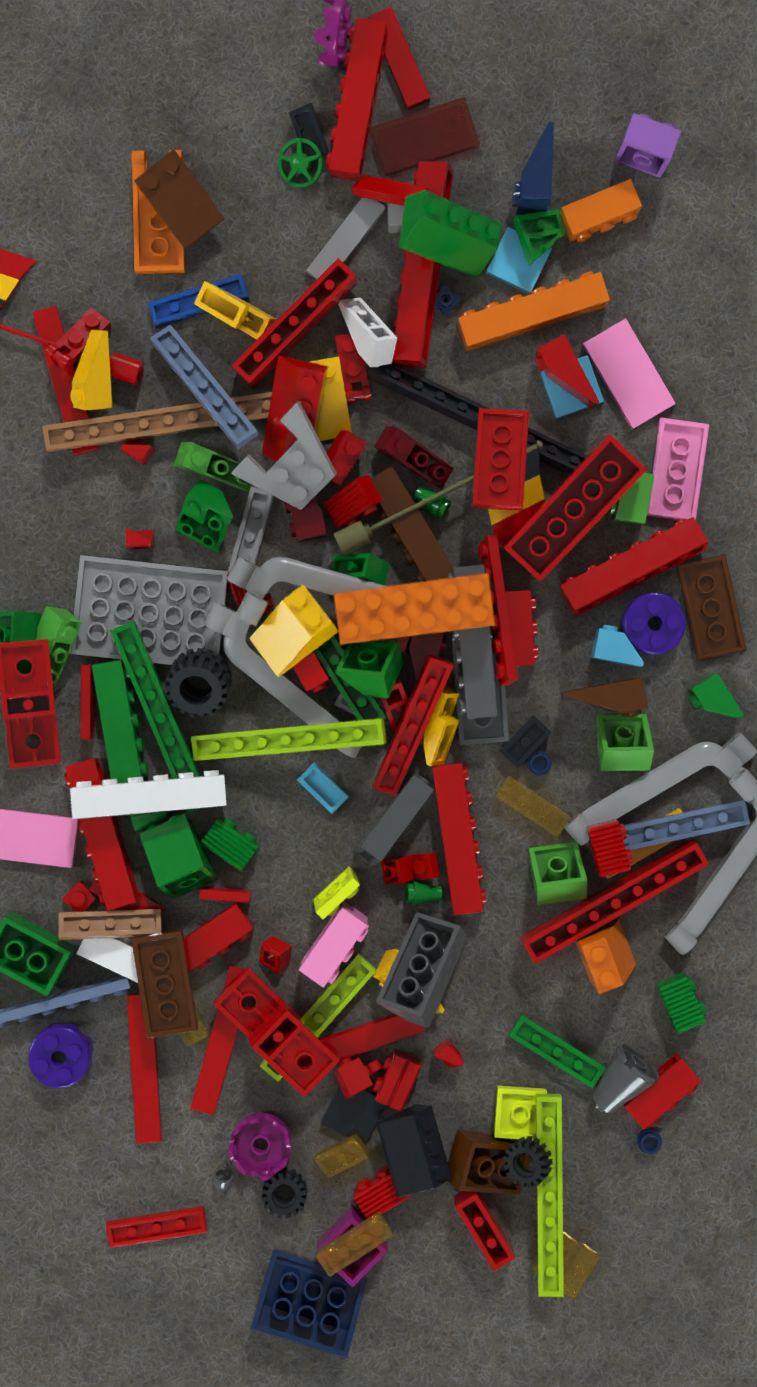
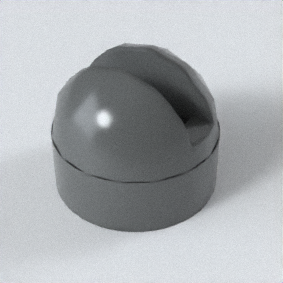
(218, 1176)

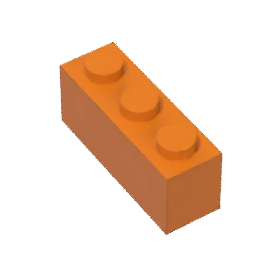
(601, 211)

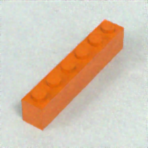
(533, 311)

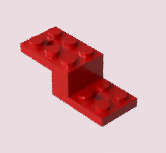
(28, 704)
(276, 1031)

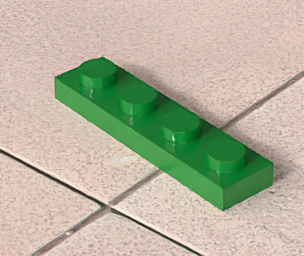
(557, 1050)

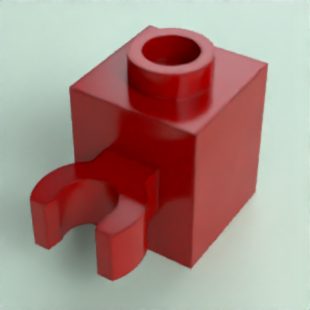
(354, 1076)

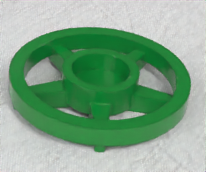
(300, 162)

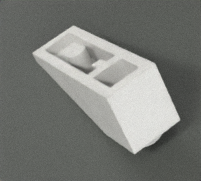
(369, 333)

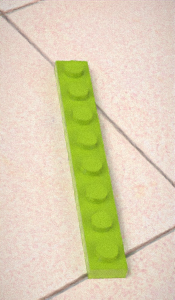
(289, 739)
(550, 1198)

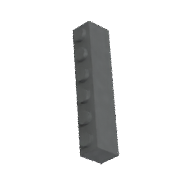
(476, 662)

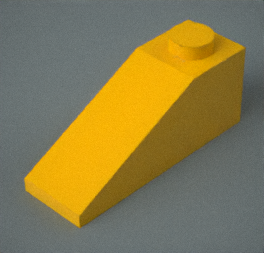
(92, 378)

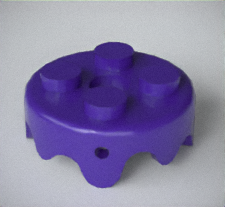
(636, 628)
(72, 1043)

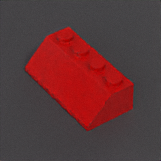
(293, 382)

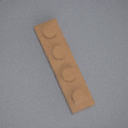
(109, 924)

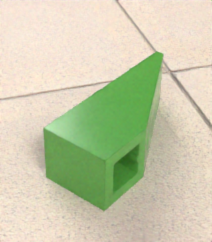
(209, 465)
(61, 631)

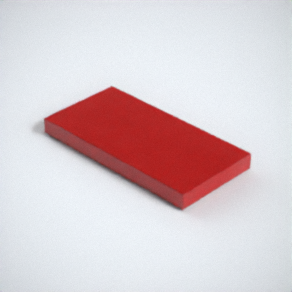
(500, 459)

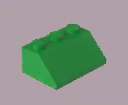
(18, 627)

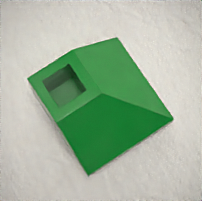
(205, 516)

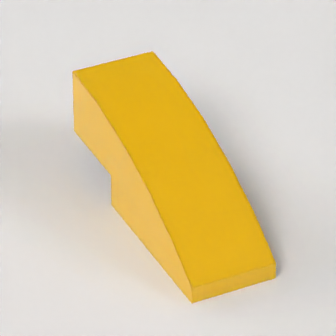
(233, 310)
(441, 728)

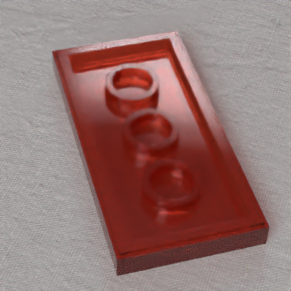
(425, 136)

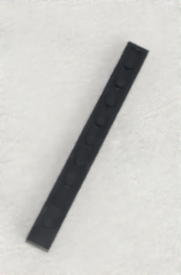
(466, 411)

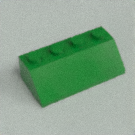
(448, 233)

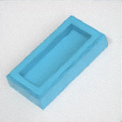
(323, 788)

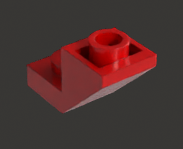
(410, 867)

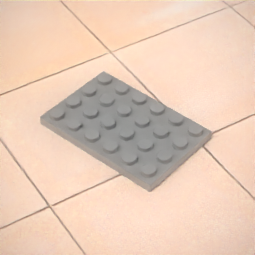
(161, 598)

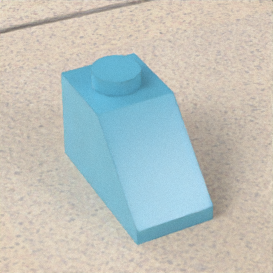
(614, 647)

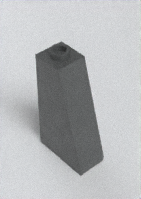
(394, 820)

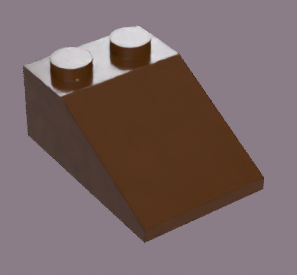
(179, 199)
(619, 696)
(478, 1164)

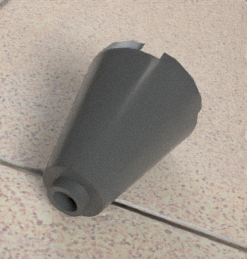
(623, 1079)

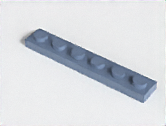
(204, 387)
(686, 824)
(69, 999)

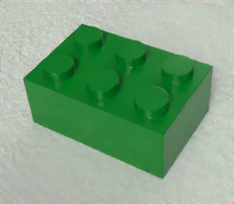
(32, 954)

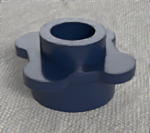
(453, 299)

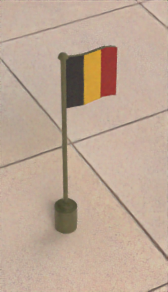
(503, 522)

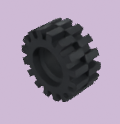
(513, 1163)
(284, 1207)

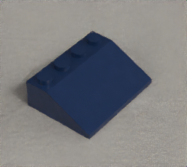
(307, 1305)

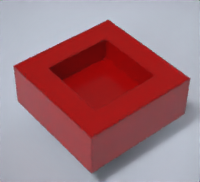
(79, 897)

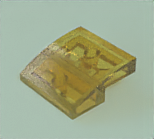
(577, 1265)

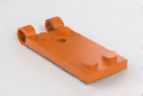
(154, 243)

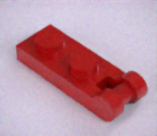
(75, 339)
(352, 369)

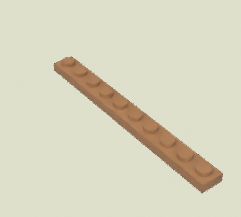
(146, 423)

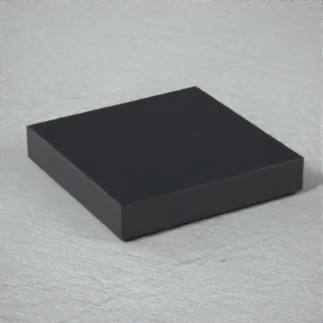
(353, 1115)

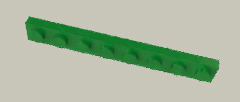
(154, 701)

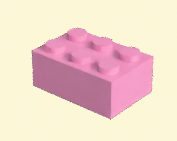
(334, 944)

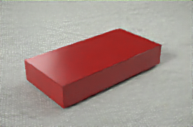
(225, 894)

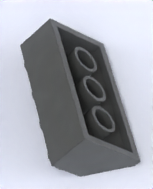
(422, 969)

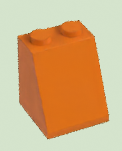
(606, 956)

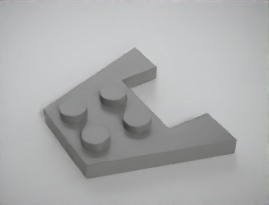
(300, 471)

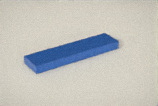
(182, 306)

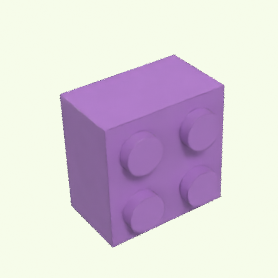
(648, 145)

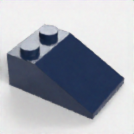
(534, 188)

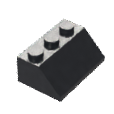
(414, 1150)

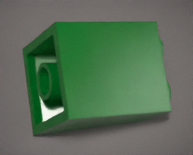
(177, 856)

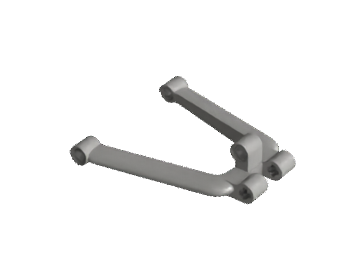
(236, 624)
(729, 762)

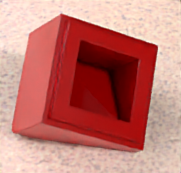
(138, 450)
(140, 539)
(275, 954)
(449, 1054)

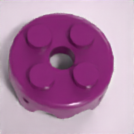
(338, 28)
(255, 1161)

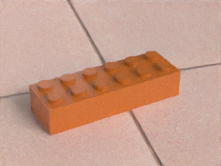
(414, 609)

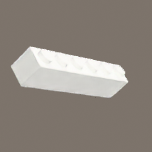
(147, 796)

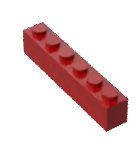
(358, 99)
(295, 323)
(634, 566)
(458, 839)
(104, 844)

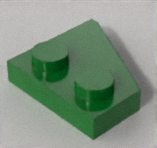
(538, 232)

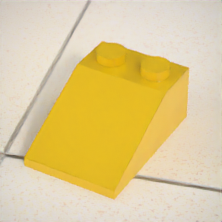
(334, 408)
(292, 631)

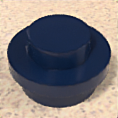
(539, 763)
(649, 1141)

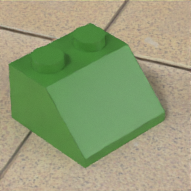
(624, 743)
(558, 873)

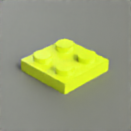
(337, 891)
(516, 1112)

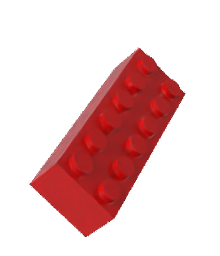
(574, 507)

